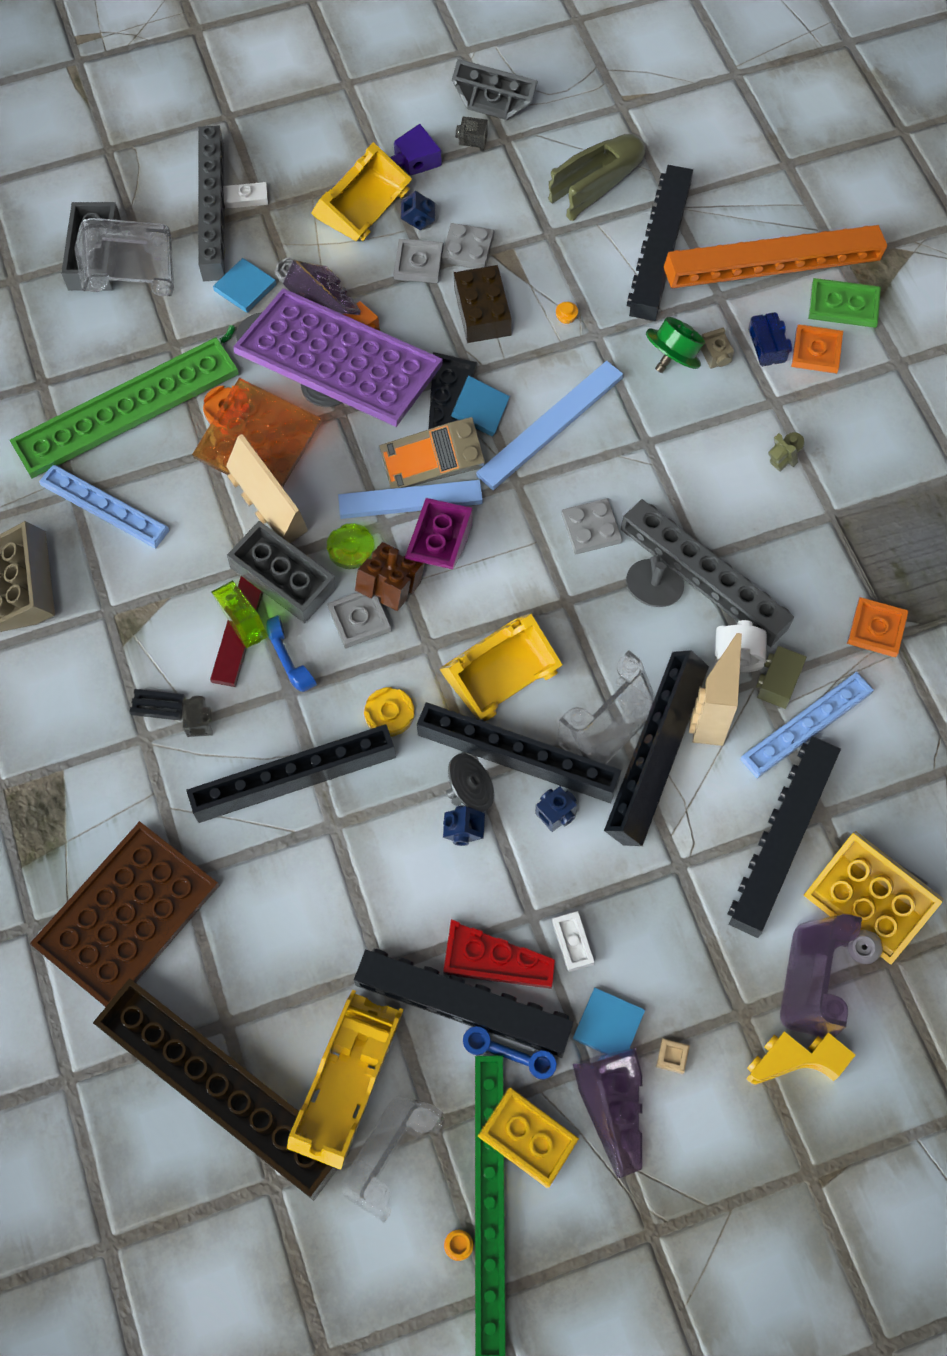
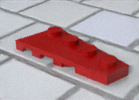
(484, 957)

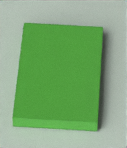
(844, 302)

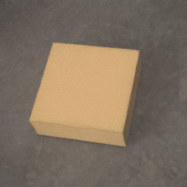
(672, 1056)

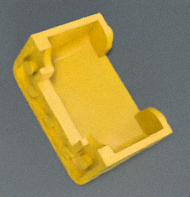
(362, 194)
(501, 666)

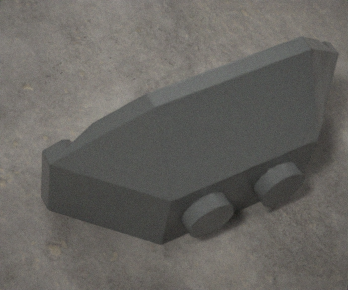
(492, 90)

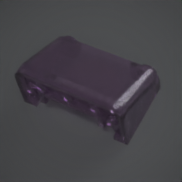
(805, 997)

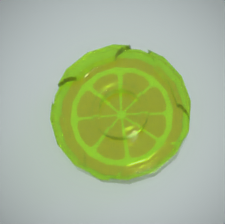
(350, 546)

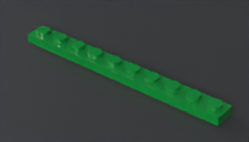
(489, 1215)

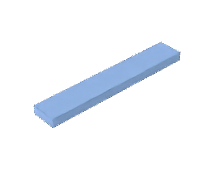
(408, 498)
(104, 506)
(806, 725)

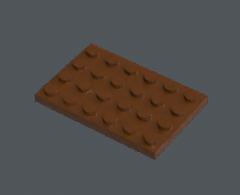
(124, 914)

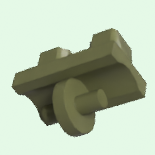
(786, 450)

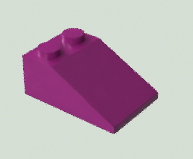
(440, 533)

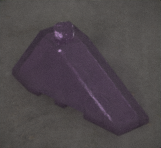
(320, 286)
(611, 1097)

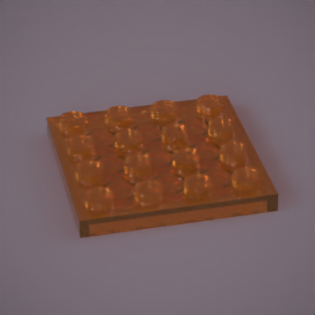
(270, 425)

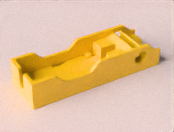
(362, 1040)

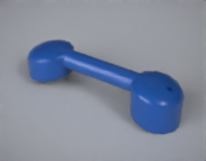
(299, 676)
(478, 1042)

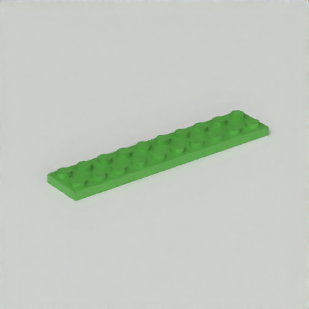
(123, 407)

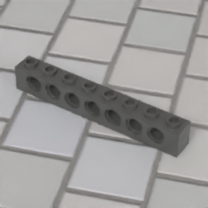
(211, 203)
(692, 569)

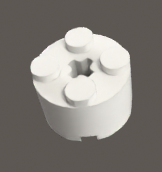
(752, 644)

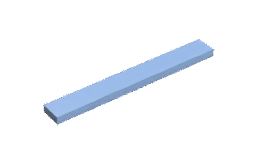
(549, 425)

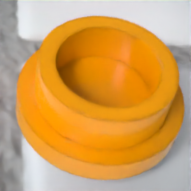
(566, 312)
(458, 1245)

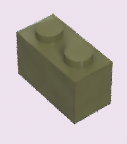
(781, 677)

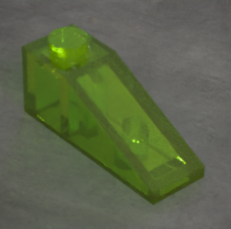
(240, 614)

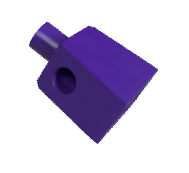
(416, 151)

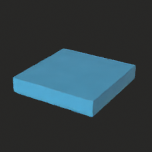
(244, 285)
(482, 404)
(608, 1023)

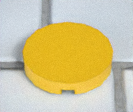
(389, 708)

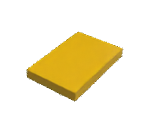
(528, 1137)

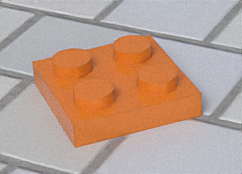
(817, 348)
(877, 627)

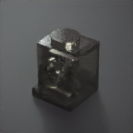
(472, 132)
(196, 717)

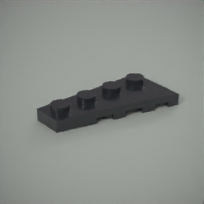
(447, 387)

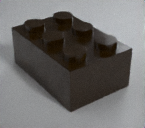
(482, 304)

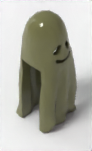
(594, 173)

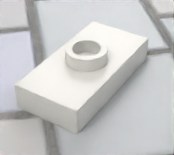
(245, 195)
(573, 941)

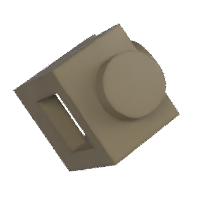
(717, 348)

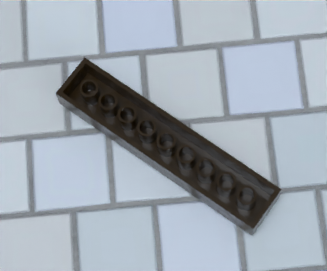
(211, 1082)

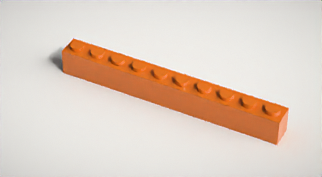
(774, 256)

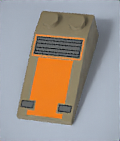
(432, 454)

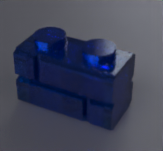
(769, 339)

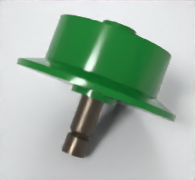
(677, 342)

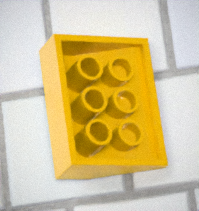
(878, 889)

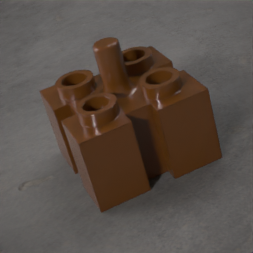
(389, 576)

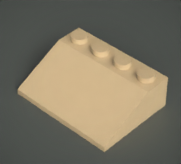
(264, 492)
(718, 698)

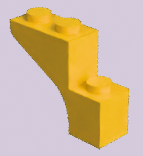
(788, 1055)

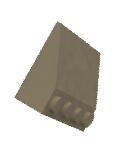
(24, 578)

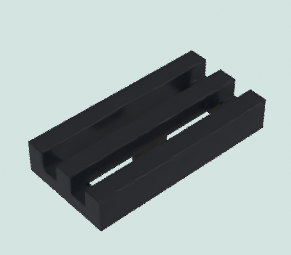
(136, 701)

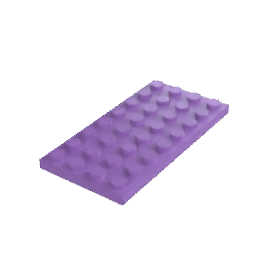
(338, 356)

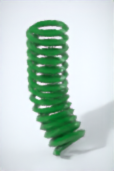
(228, 334)

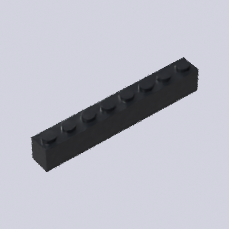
(661, 239)
(656, 749)
(518, 752)
(291, 773)
(784, 837)
(464, 1002)

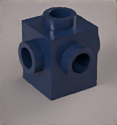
(418, 210)
(556, 808)
(463, 825)

